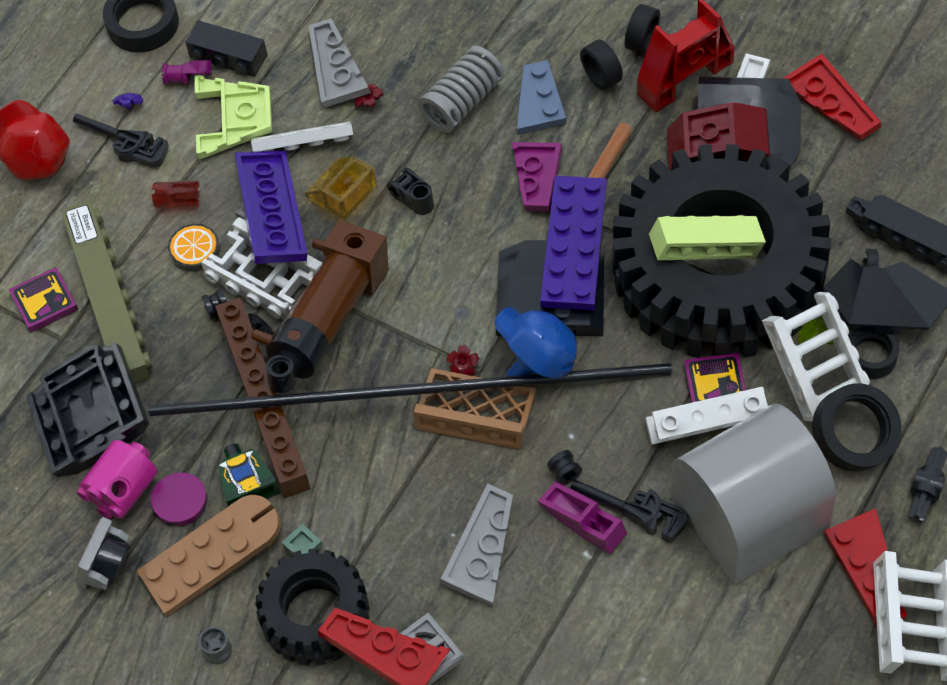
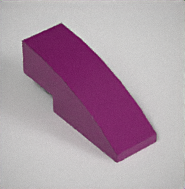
(583, 517)

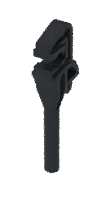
(130, 144)
(644, 510)

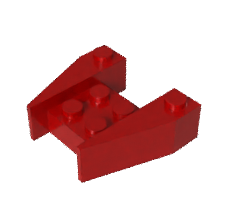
(681, 54)

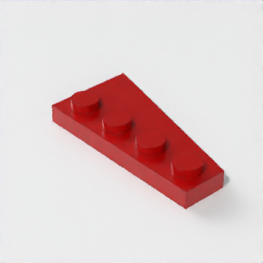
(832, 96)
(857, 546)
(383, 650)

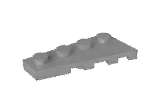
(335, 68)
(479, 551)

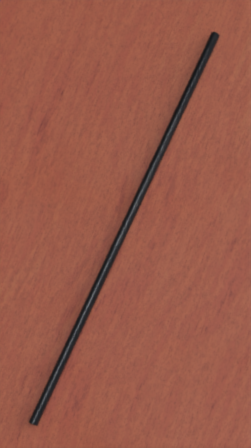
(405, 390)

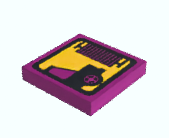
(43, 299)
(714, 376)

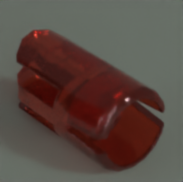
(175, 194)

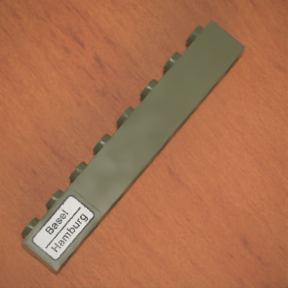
(103, 286)

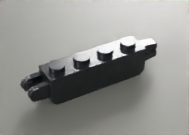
(902, 228)

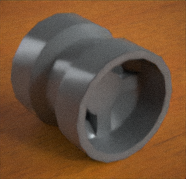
(211, 640)

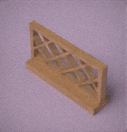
(470, 424)

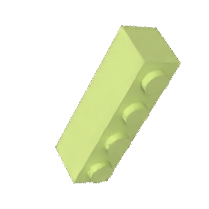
(706, 237)

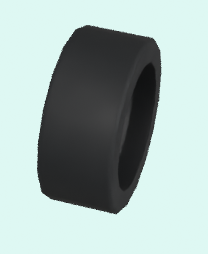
(641, 28)
(601, 64)
(878, 369)

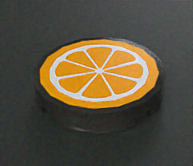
(192, 245)

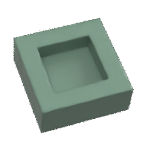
(302, 540)

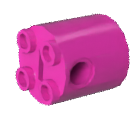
(118, 479)

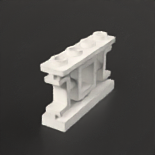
(251, 288)

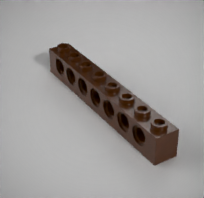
(270, 420)

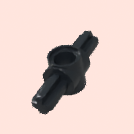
(927, 484)

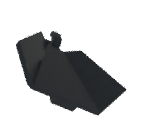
(887, 296)

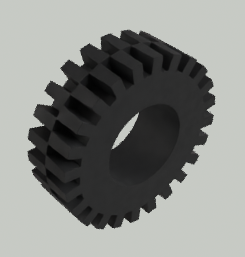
(717, 306)

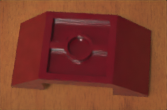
(720, 126)

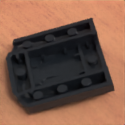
(770, 93)
(521, 286)
(86, 407)

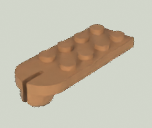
(211, 552)

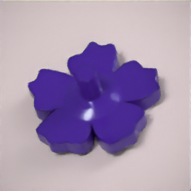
(126, 99)

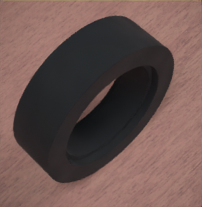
(142, 40)
(879, 404)

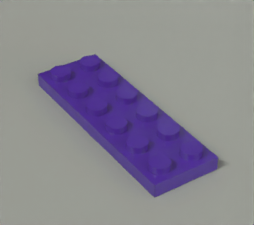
(270, 207)
(573, 243)

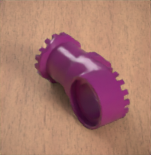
(182, 73)

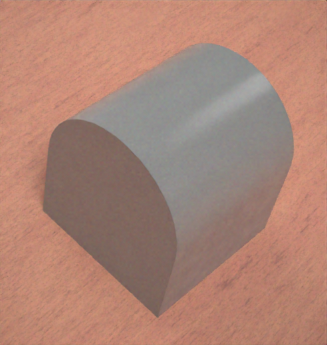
(755, 491)

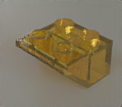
(343, 186)

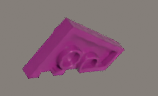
(536, 169)

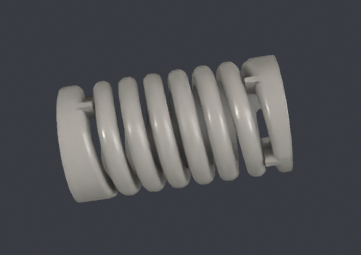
(460, 89)

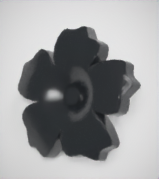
(260, 324)

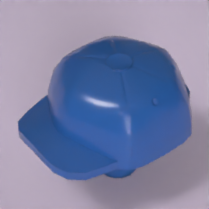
(539, 341)

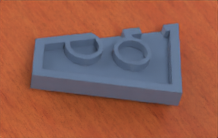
(539, 99)

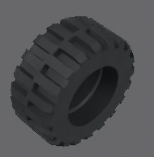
(291, 579)

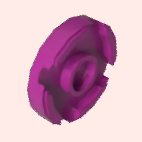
(179, 499)

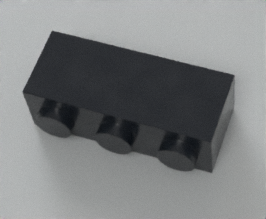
(226, 48)

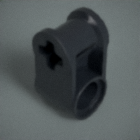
(412, 192)

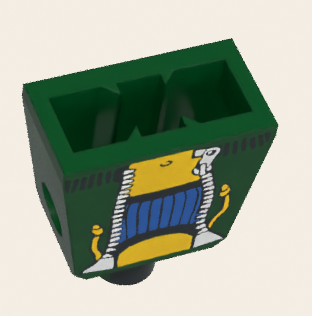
(245, 475)

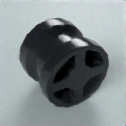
(213, 300)
(564, 467)

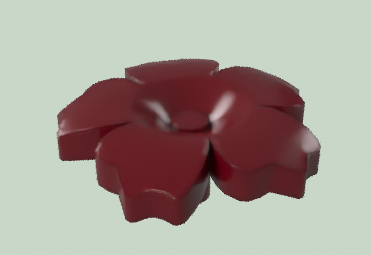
(369, 99)
(463, 361)

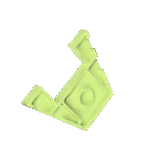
(244, 113)

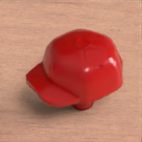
(31, 142)

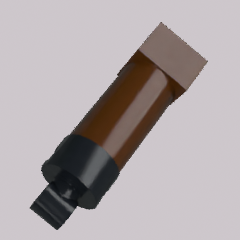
(351, 266)

